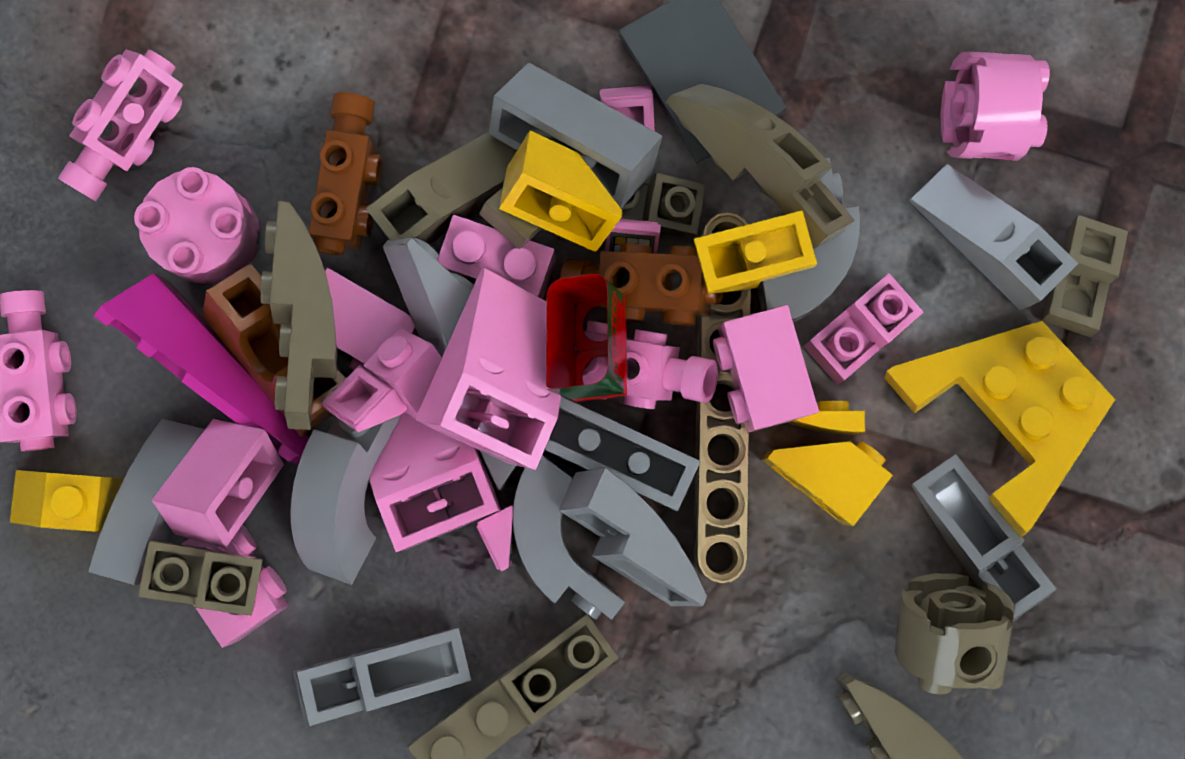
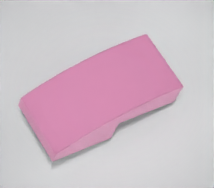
(863, 329)

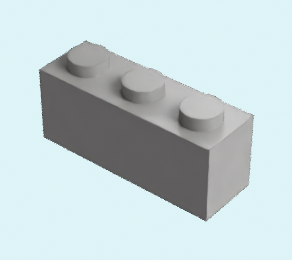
(608, 141)
(634, 458)

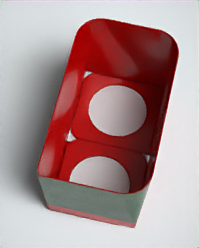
(566, 331)

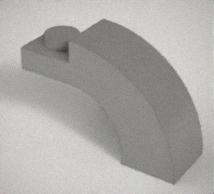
(810, 287)
(330, 498)
(543, 547)

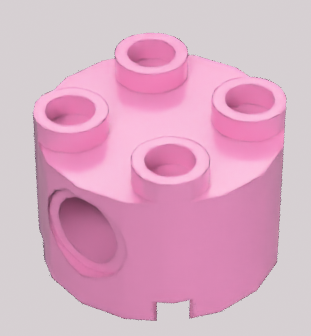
(994, 105)
(197, 226)

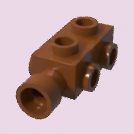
(347, 181)
(649, 282)

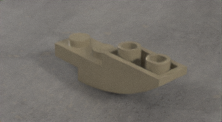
(757, 142)
(304, 308)
(519, 695)
(892, 725)

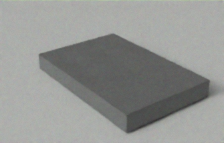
(694, 45)

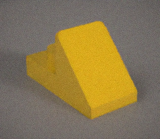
(755, 253)

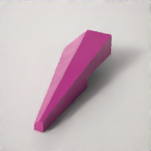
(183, 342)

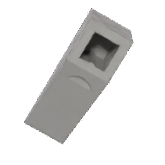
(994, 237)
(429, 290)

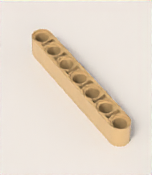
(714, 423)

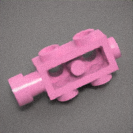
(131, 118)
(659, 369)
(37, 380)

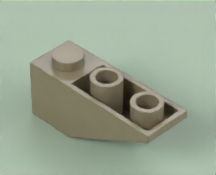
(450, 186)

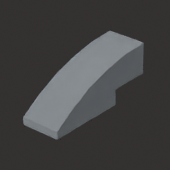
(133, 516)
(981, 535)
(632, 537)
(381, 676)

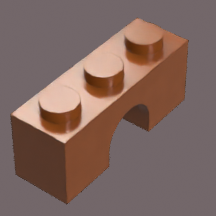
(250, 334)

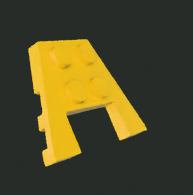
(1032, 395)

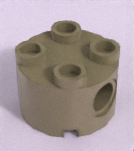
(954, 633)

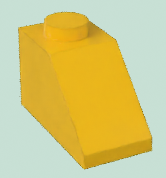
(558, 193)
(834, 476)
(62, 500)

